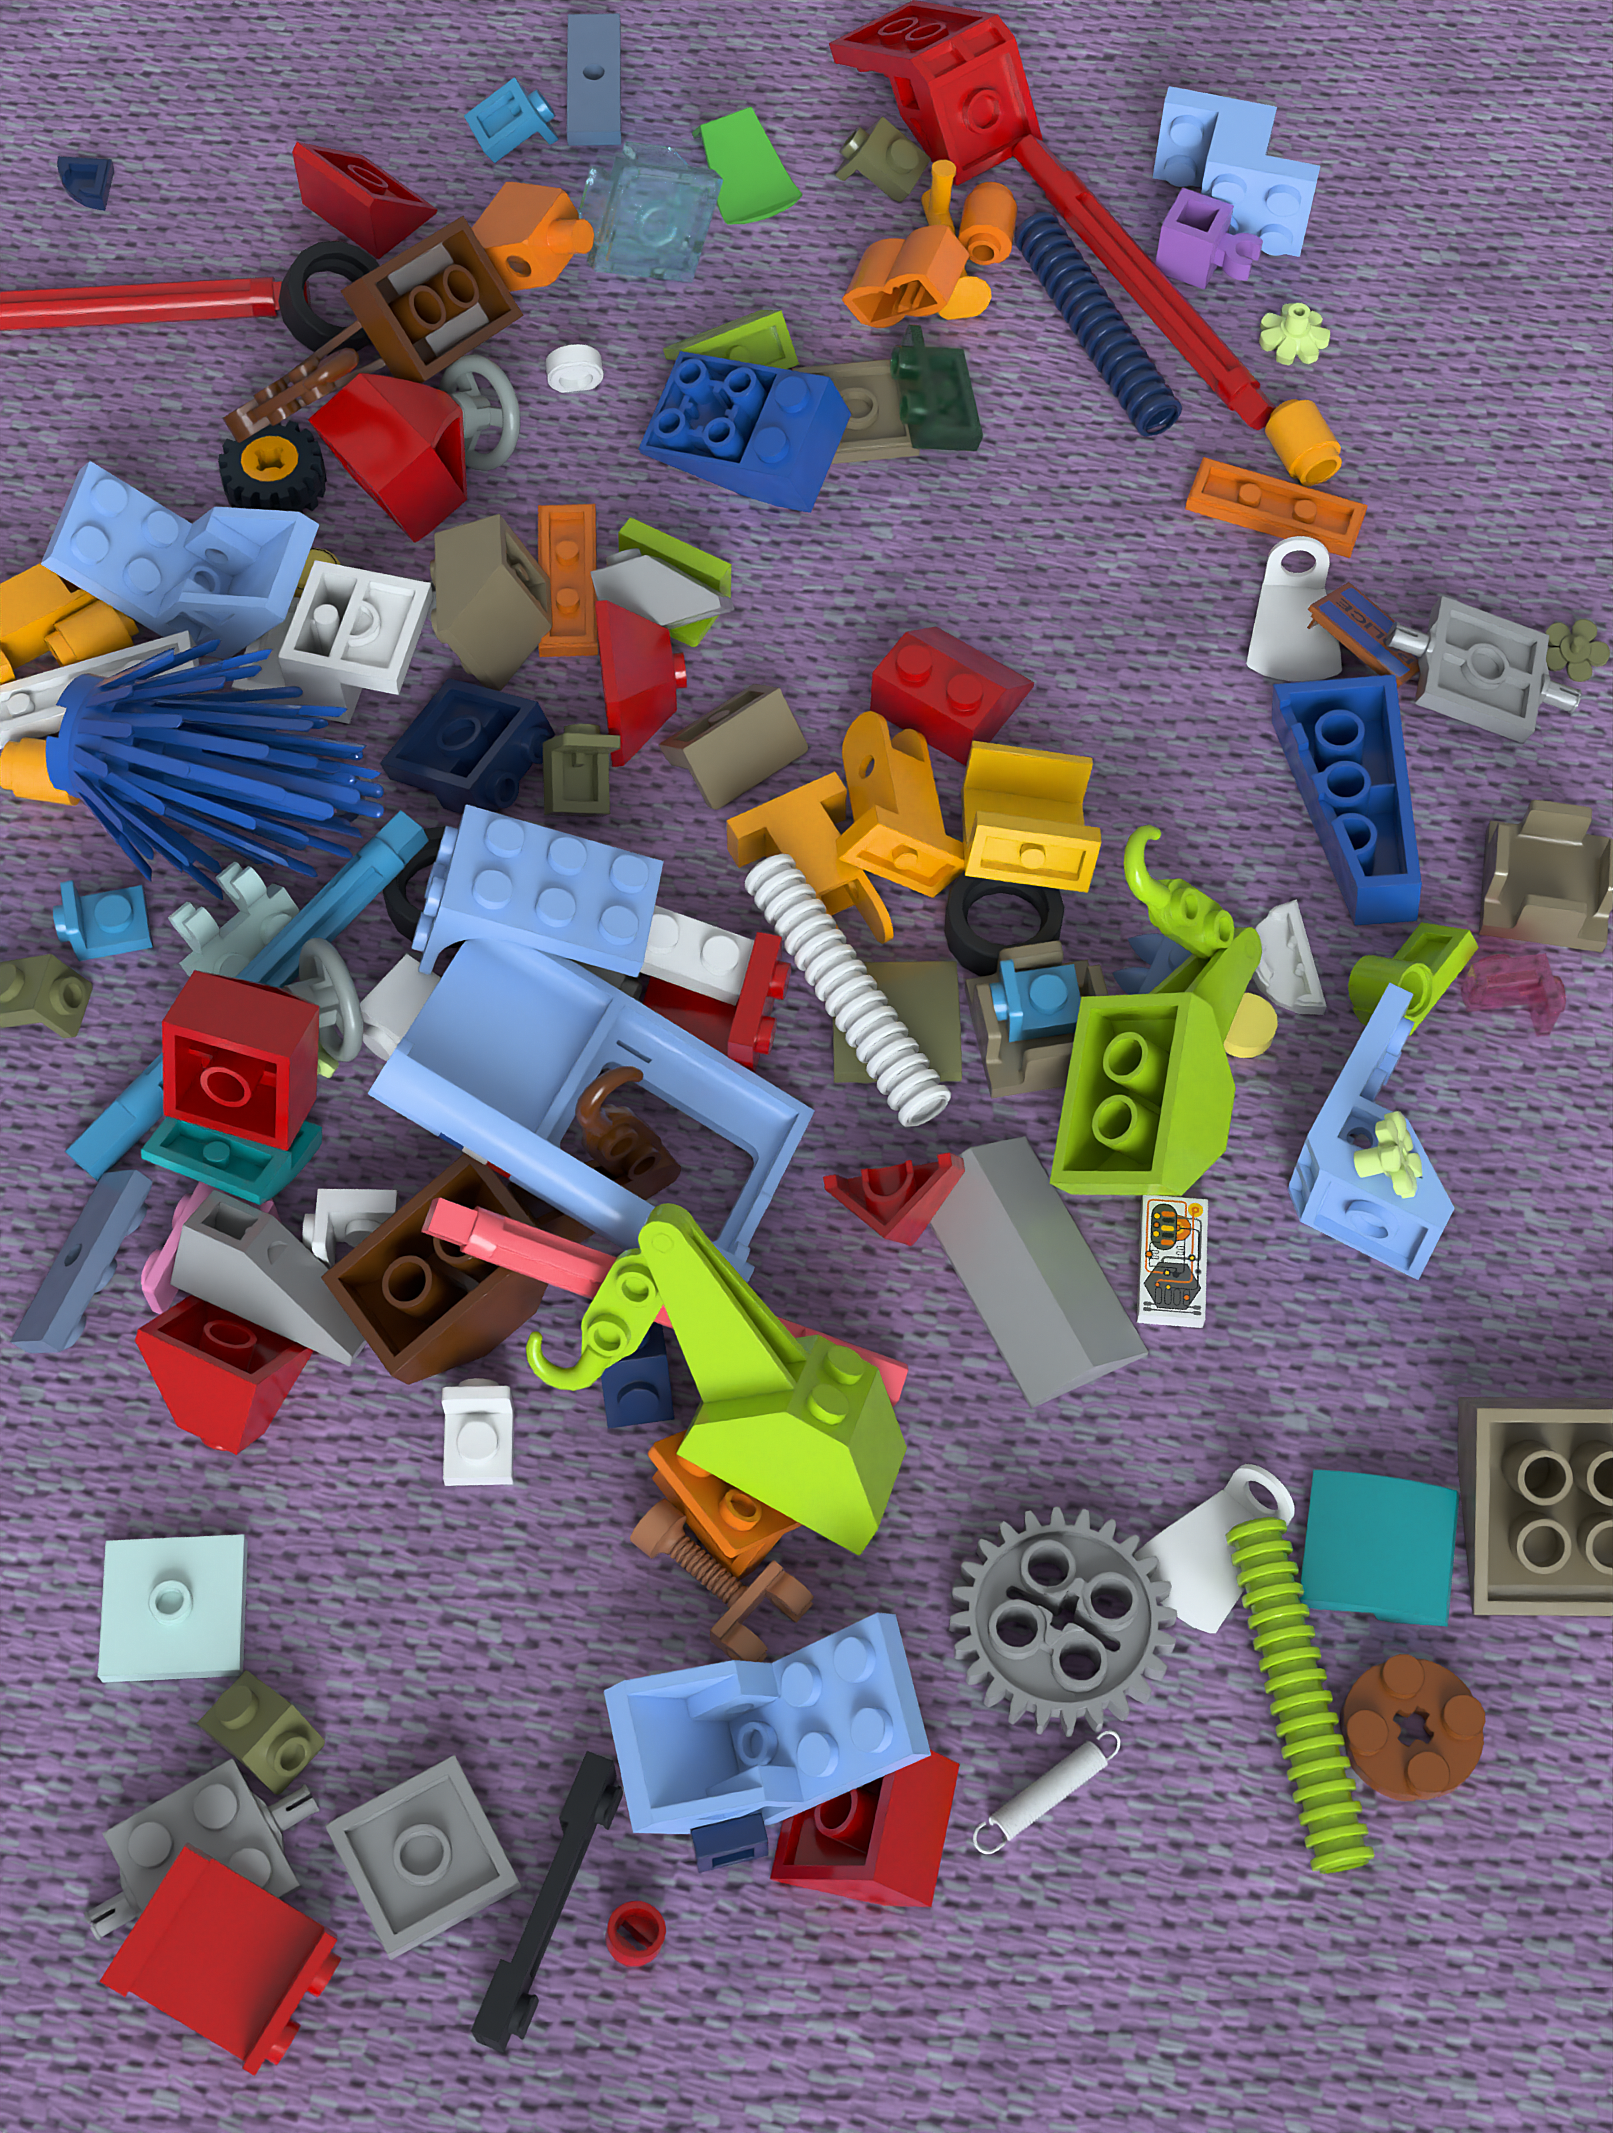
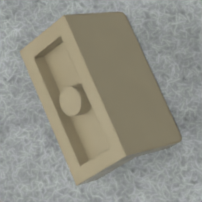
(737, 744)

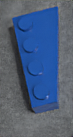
(1355, 784)

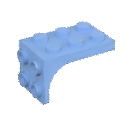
(537, 891)

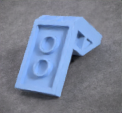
(216, 577)
(1325, 1180)
(766, 1734)

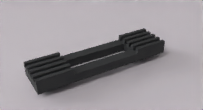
(507, 2004)

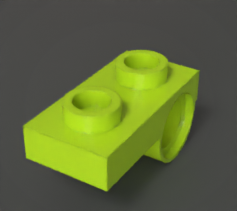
(1421, 966)

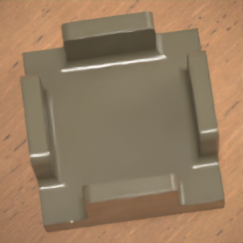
(1548, 879)
(1029, 1063)

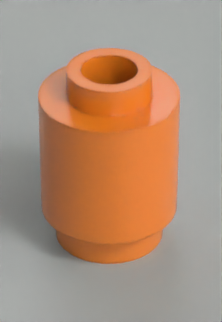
(988, 223)

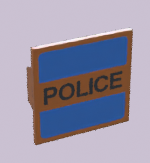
(1364, 631)

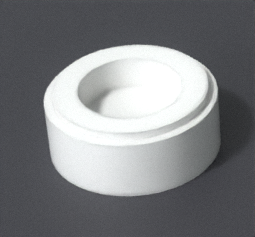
(574, 368)

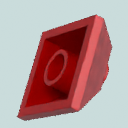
(636, 676)
(219, 1371)

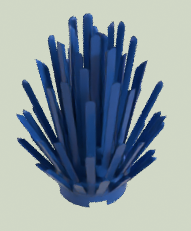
(209, 753)

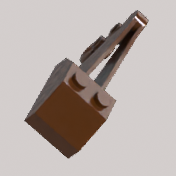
(419, 315)
(440, 1308)

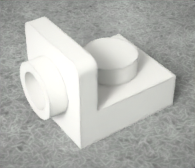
(347, 1218)
(478, 1433)

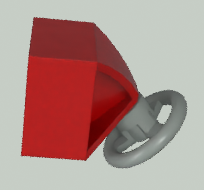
(414, 440)
(248, 1051)

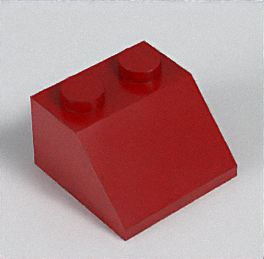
(945, 691)
(874, 1840)

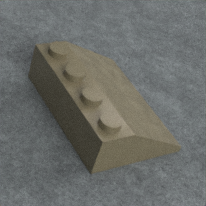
(1537, 1504)

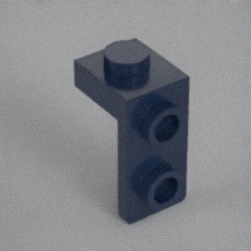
(639, 1384)

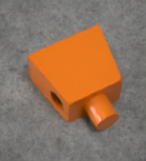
(531, 234)

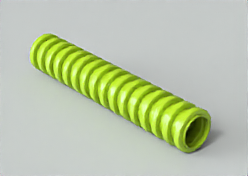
(1299, 1695)

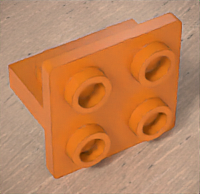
(724, 1518)

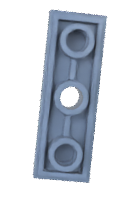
(594, 79)
(84, 1263)

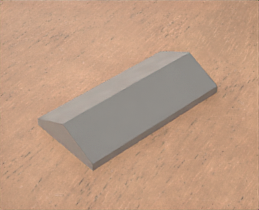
(1032, 1274)

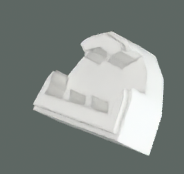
(1286, 963)

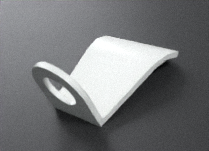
(1280, 637)
(1196, 1552)

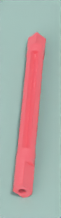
(580, 1267)

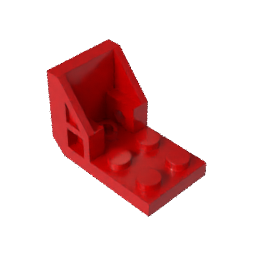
(951, 79)

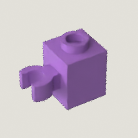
(1198, 240)

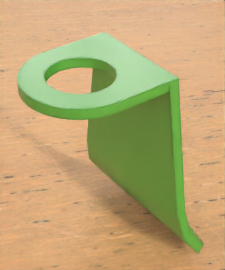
(752, 173)

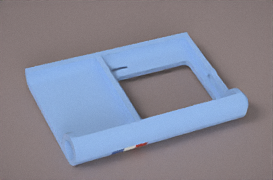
(518, 1042)

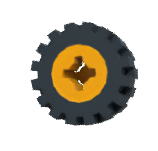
(274, 470)

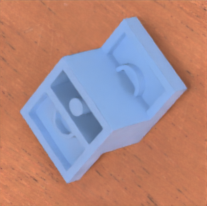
(1224, 151)

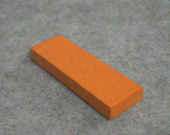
(1275, 506)
(568, 556)

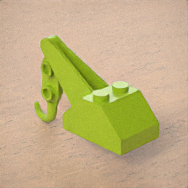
(1151, 1070)
(777, 1412)

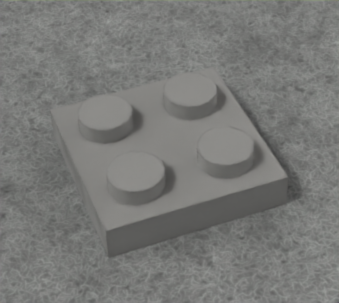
(422, 1857)

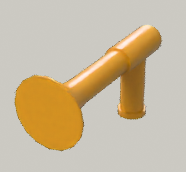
(971, 293)

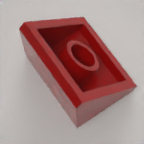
(358, 197)

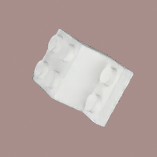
(342, 637)

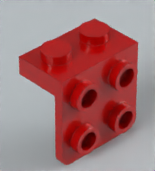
(737, 1030)

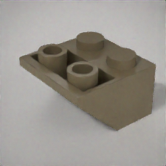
(489, 599)

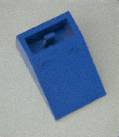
(748, 428)

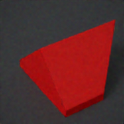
(900, 1197)

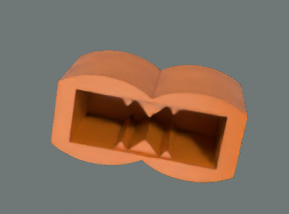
(906, 276)

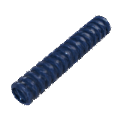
(1097, 323)

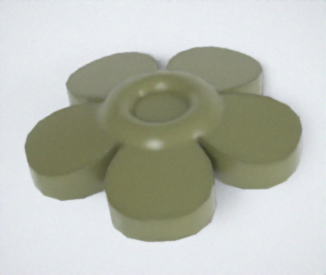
(1575, 649)

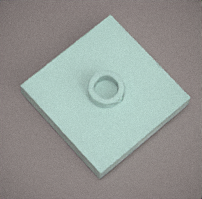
(173, 1608)

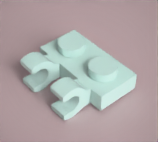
(245, 935)

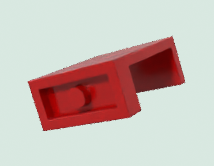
(224, 1958)

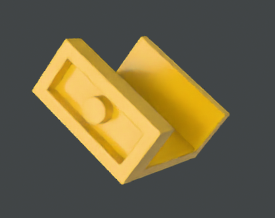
(1027, 817)

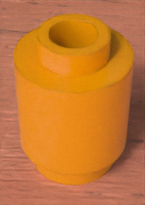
(1304, 442)
(90, 634)
(26, 773)

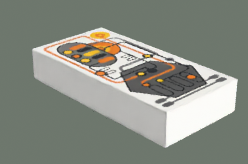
(1172, 1261)

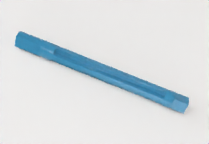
(276, 965)

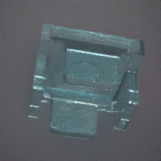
(649, 213)

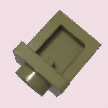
(884, 158)
(578, 771)
(43, 992)
(262, 1732)

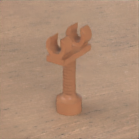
(663, 1533)

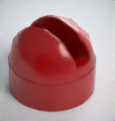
(644, 1925)

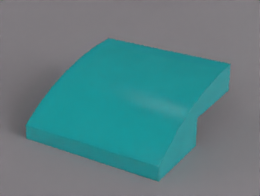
(228, 1161)
(1380, 1547)

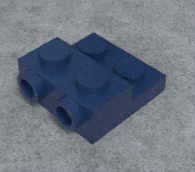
(470, 746)

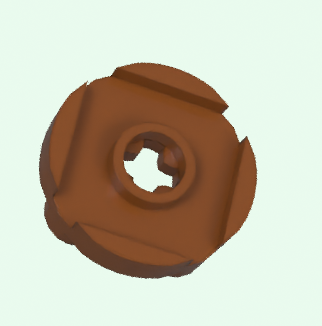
(1449, 1714)

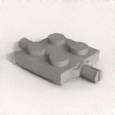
(1482, 669)
(214, 1816)

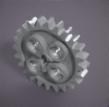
(1033, 1673)

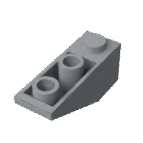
(263, 1275)

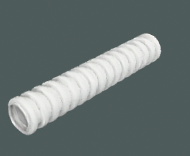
(848, 991)

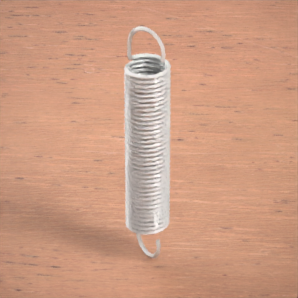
(1048, 1790)

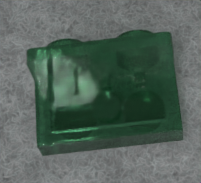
(935, 394)

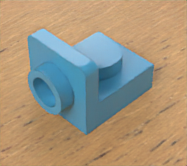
(510, 118)
(103, 921)
(1036, 1001)

